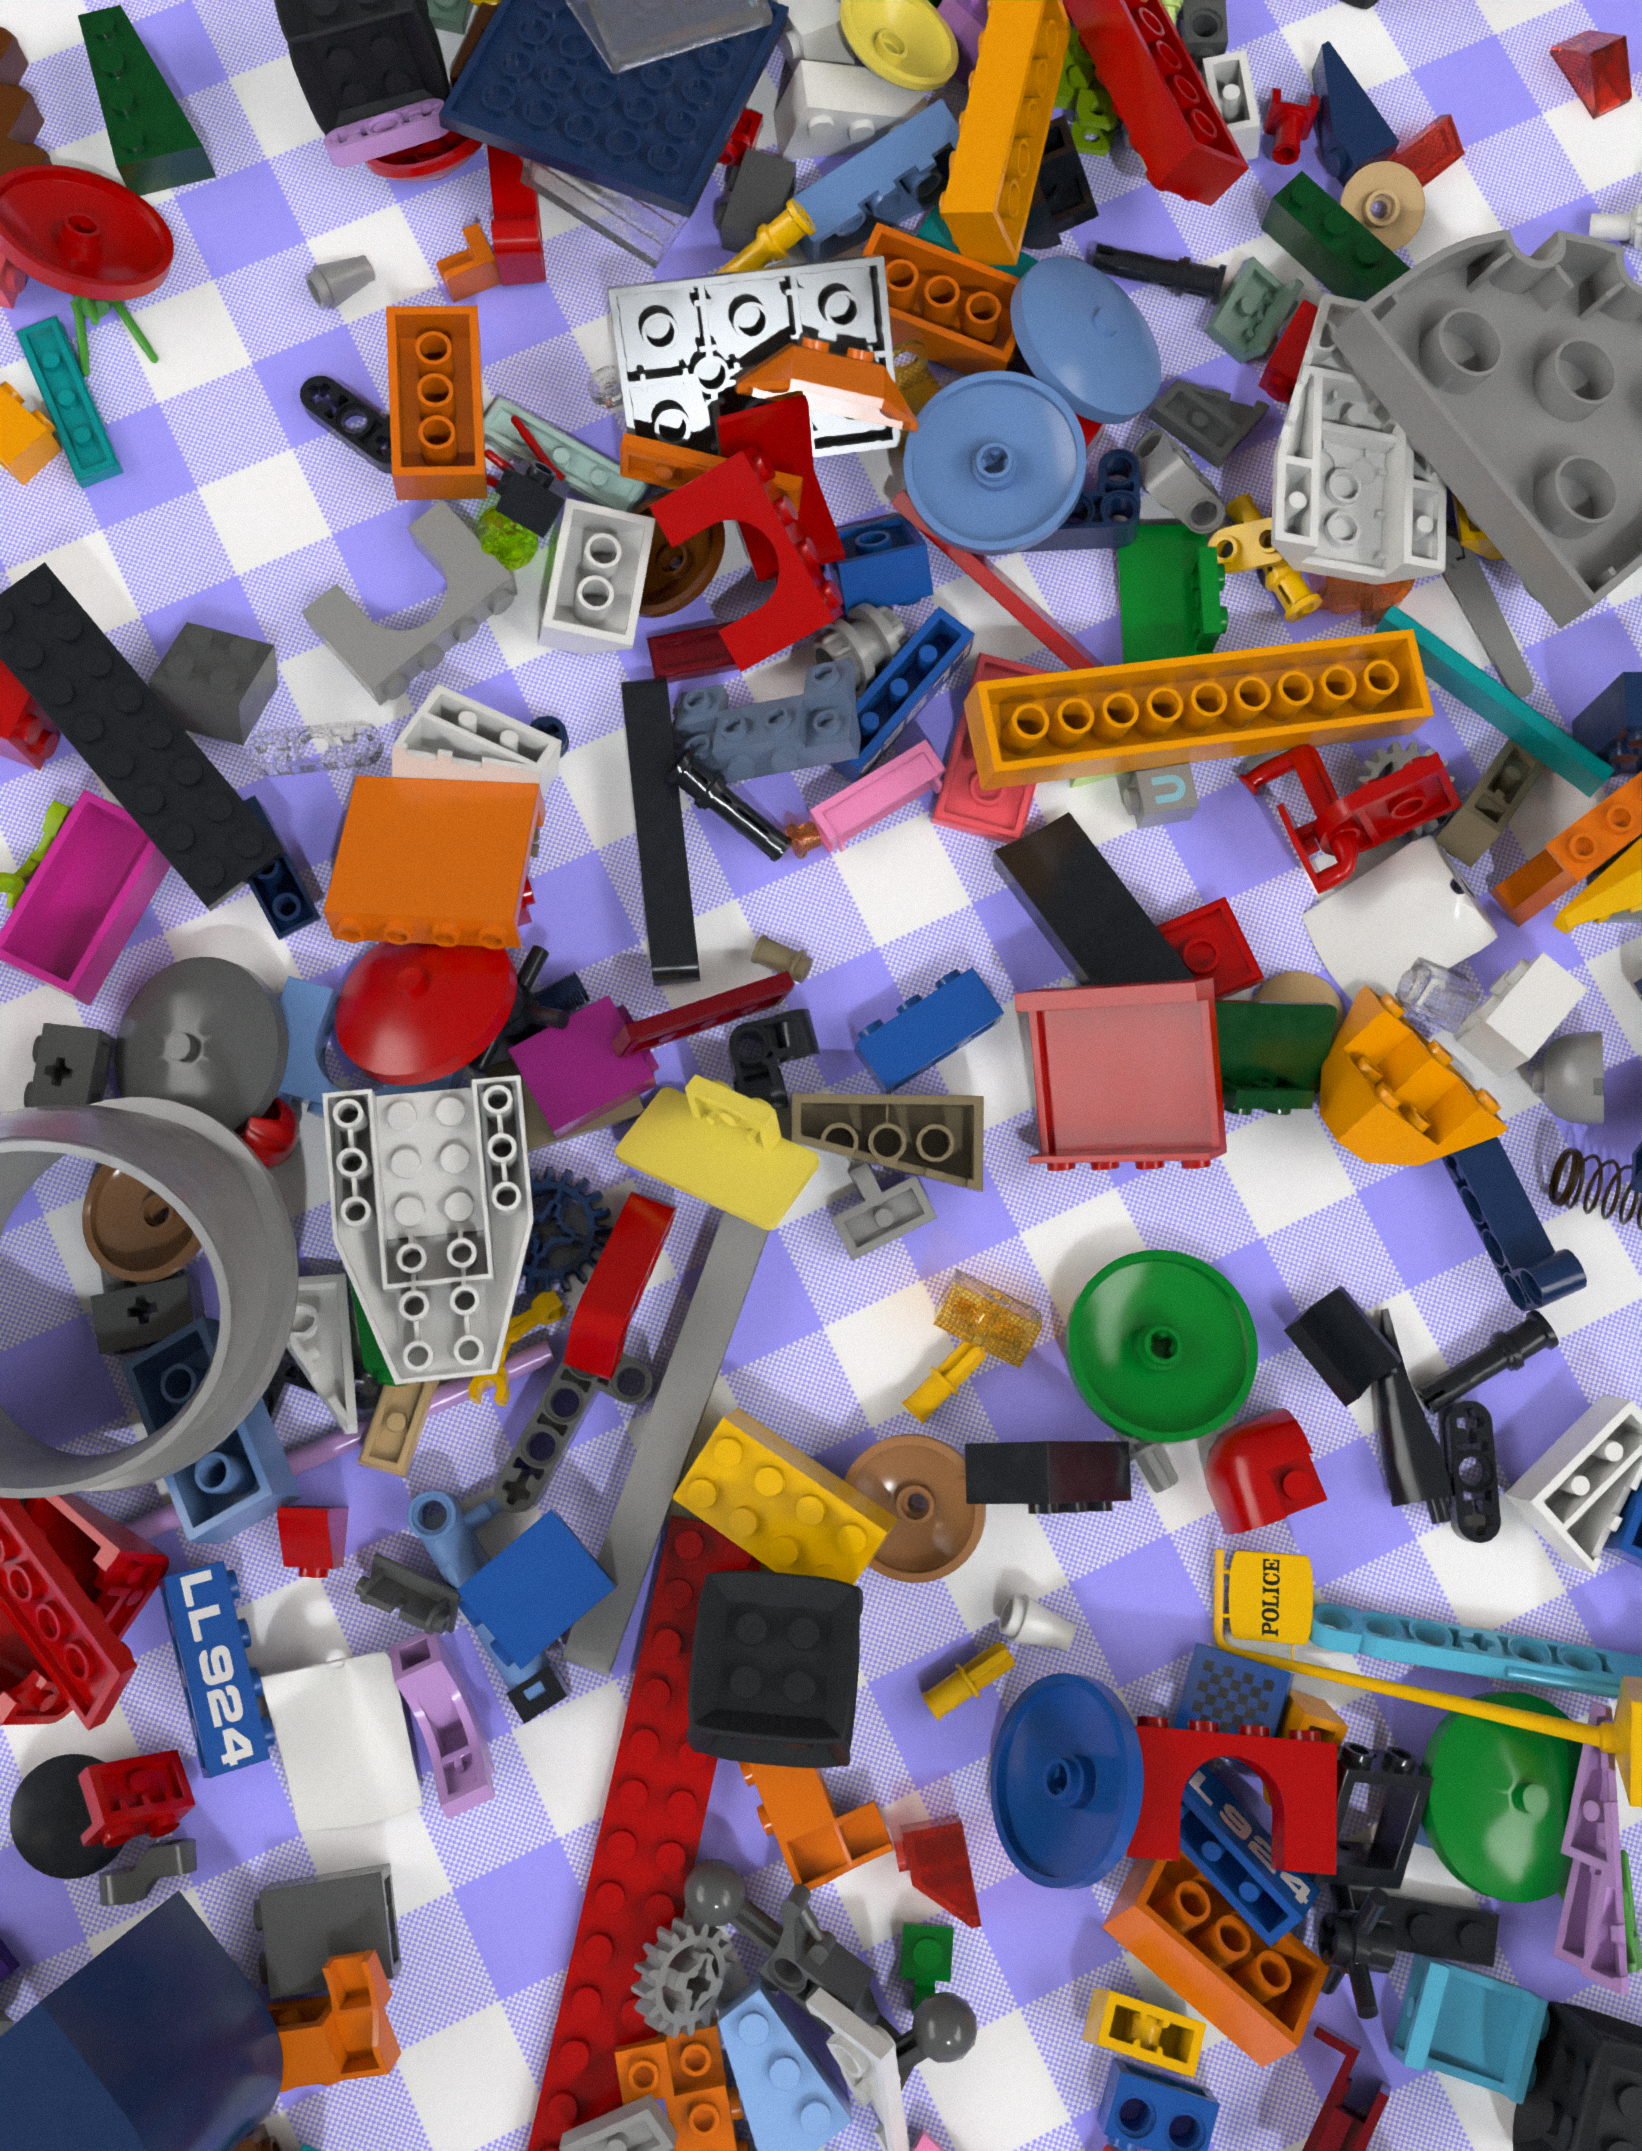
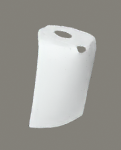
(1396, 914)
(343, 1742)

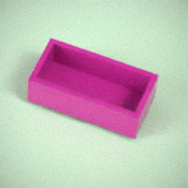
(83, 900)

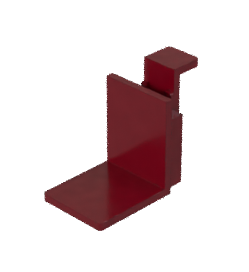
(1338, 2123)

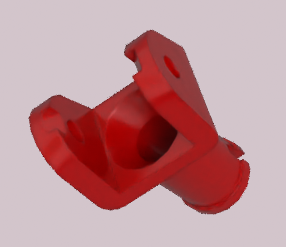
(1289, 125)

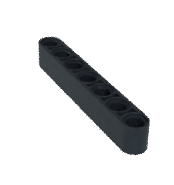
(660, 833)

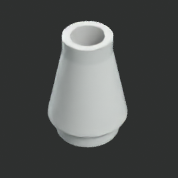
(1034, 1624)

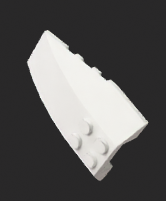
(1346, 478)

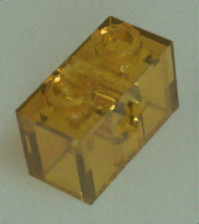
(987, 1318)

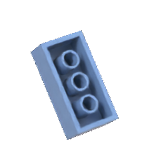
(239, 1478)

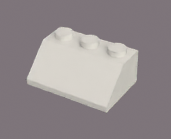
(596, 579)

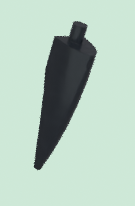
(1408, 1446)

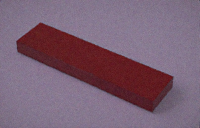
(702, 1015)

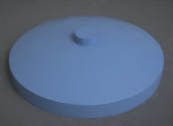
(1086, 340)
(995, 463)

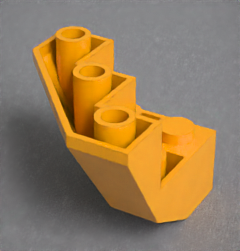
(1396, 1093)

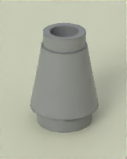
(339, 280)

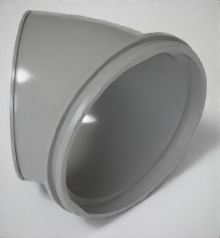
(244, 1233)

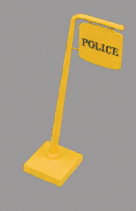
(1274, 1603)

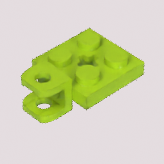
(1090, 100)

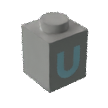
(1161, 795)

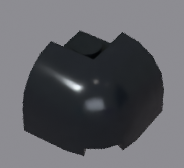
(1061, 190)

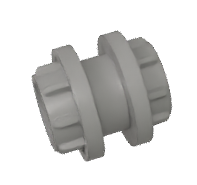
(867, 637)

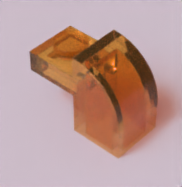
(1373, 600)

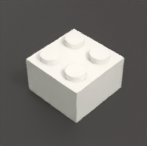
(1520, 1013)

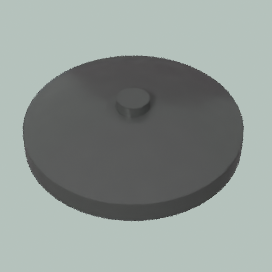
(204, 1040)

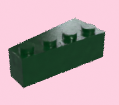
(143, 120)

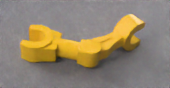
(545, 1310)

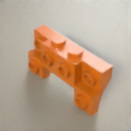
(809, 1831)
(340, 2032)
(692, 2081)

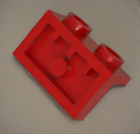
(135, 1798)

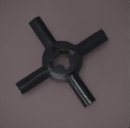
(526, 1016)
(1356, 1944)

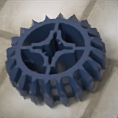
(556, 1209)

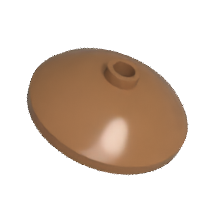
(128, 1229)
(925, 1540)

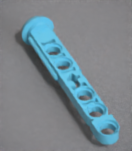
(1472, 1650)

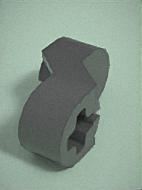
(160, 1860)

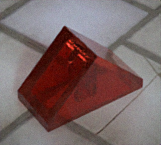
(1596, 69)

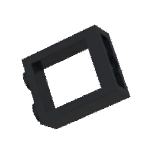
(1386, 1859)

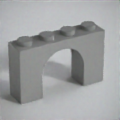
(390, 659)

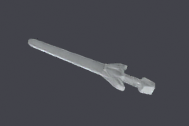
(1482, 609)

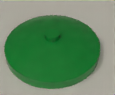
(1161, 1347)
(1501, 1801)

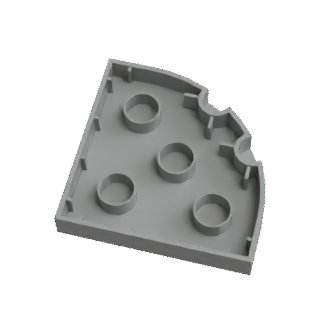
(1521, 400)

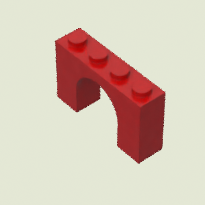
(745, 492)
(1295, 1771)

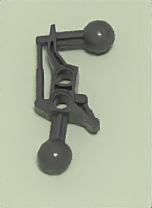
(809, 1958)

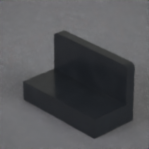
(1342, 1345)

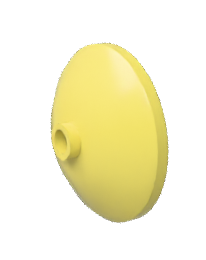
(901, 41)

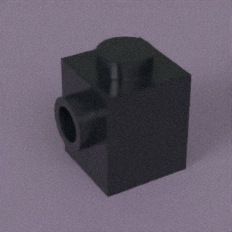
(531, 496)

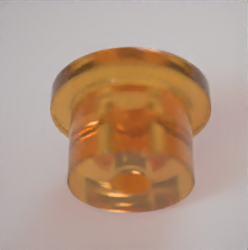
(804, 838)

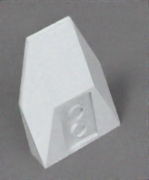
(432, 1220)

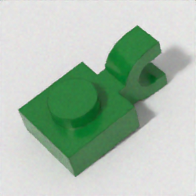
(925, 1957)

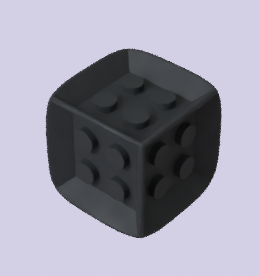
(362, 56)
(775, 1669)
(1584, 2085)

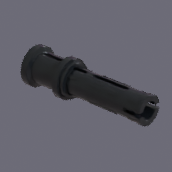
(1179, 276)
(711, 792)
(1505, 1351)

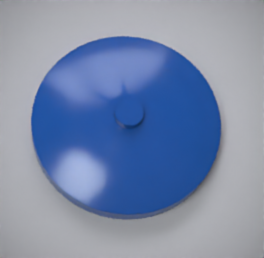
(1066, 1781)

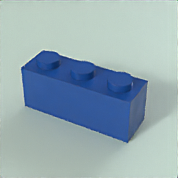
(927, 1030)

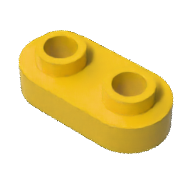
(1248, 547)

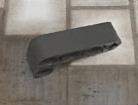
(561, 1428)

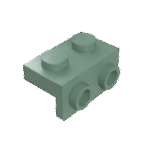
(1252, 311)

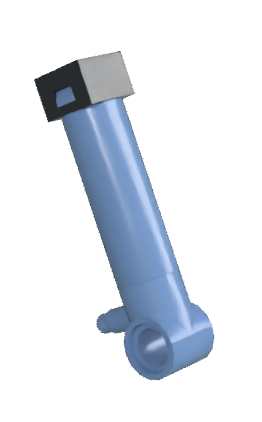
(459, 1557)

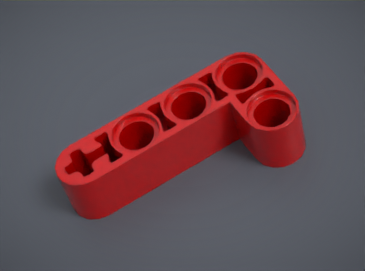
(515, 223)
(618, 1285)

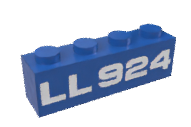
(906, 688)
(215, 1669)
(1236, 1858)

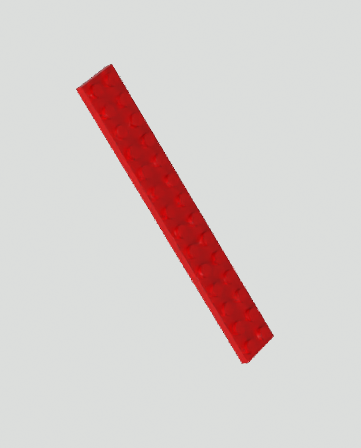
(642, 1845)

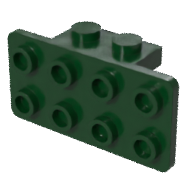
(1272, 1053)

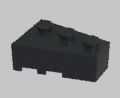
(1049, 1475)

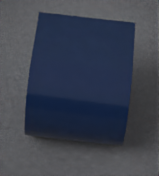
(143, 2049)

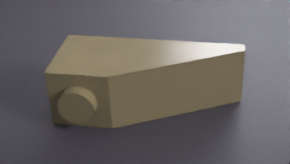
(1490, 803)

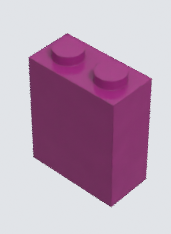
(577, 1070)

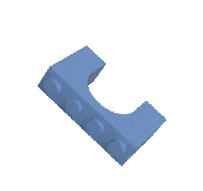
(309, 1022)

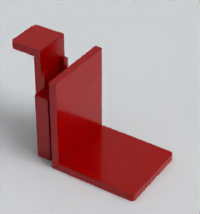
(784, 436)

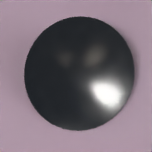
(52, 1815)

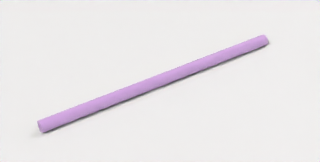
(338, 1443)

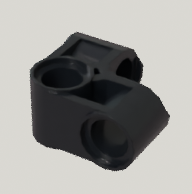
(782, 1040)

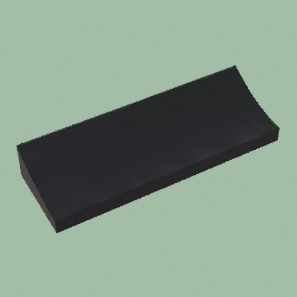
(1085, 908)

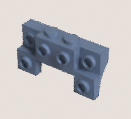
(776, 733)

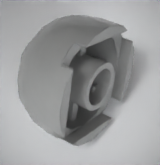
(1573, 1078)

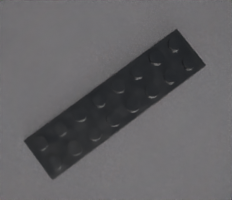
(131, 739)

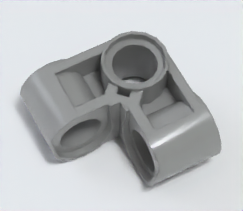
(1177, 482)

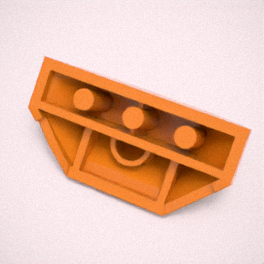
(831, 382)

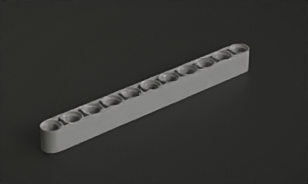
(668, 1439)

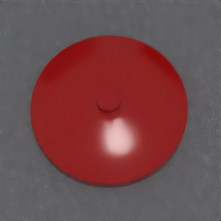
(82, 233)
(423, 1009)

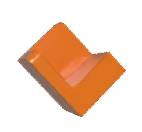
(470, 269)

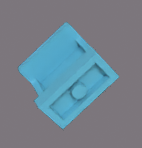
(1470, 2027)

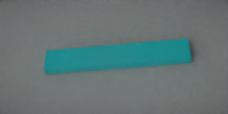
(1502, 707)

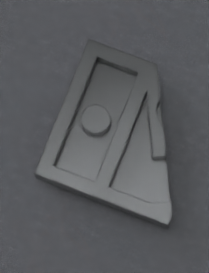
(1206, 419)

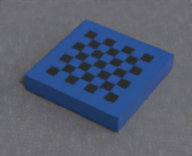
(1233, 1692)

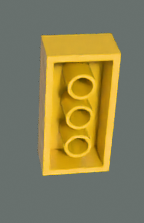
(782, 1503)

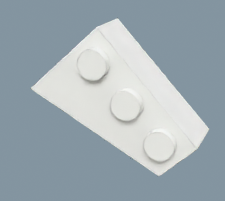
(839, 110)

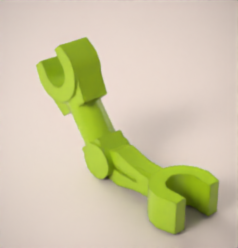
(15, 883)

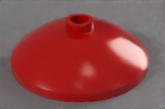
(428, 160)

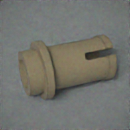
(782, 958)

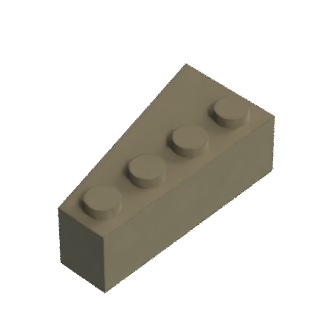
(906, 1133)

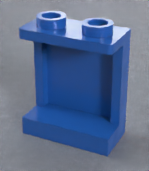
(534, 1590)

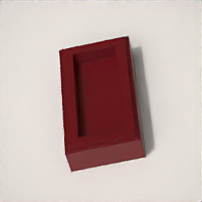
(690, 654)

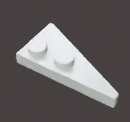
(323, 1344)
(868, 2066)

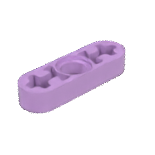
(385, 133)

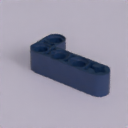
(1099, 506)
(1511, 1229)

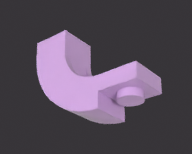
(447, 1721)

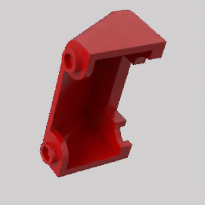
(113, 1570)

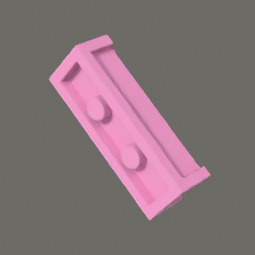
(877, 795)

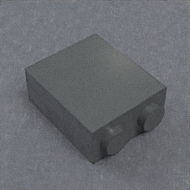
(322, 1918)

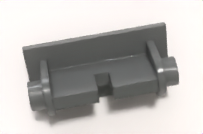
(420, 1597)

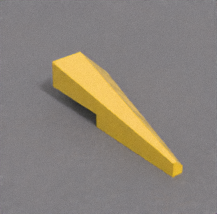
(1611, 892)

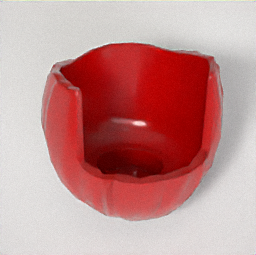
(274, 1134)

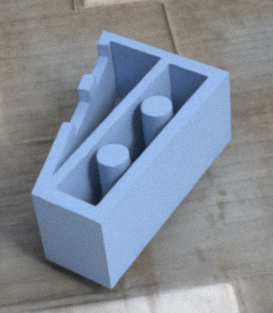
(779, 2077)

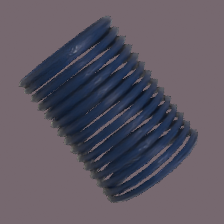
(553, 995)

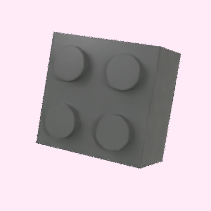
(216, 682)

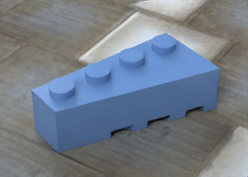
(881, 184)

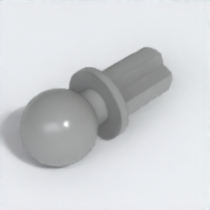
(1152, 1463)

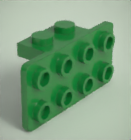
(1169, 594)

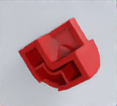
(1261, 1472)

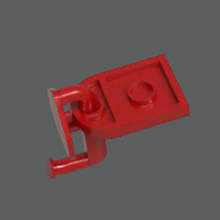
(1361, 819)

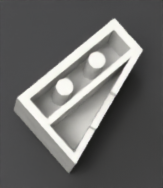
(814, 33)
(472, 742)
(1584, 1481)

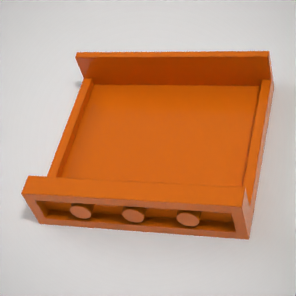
(1573, 854)
(433, 861)

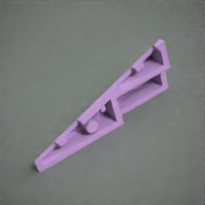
(1593, 1908)

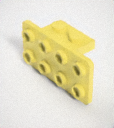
(720, 1151)

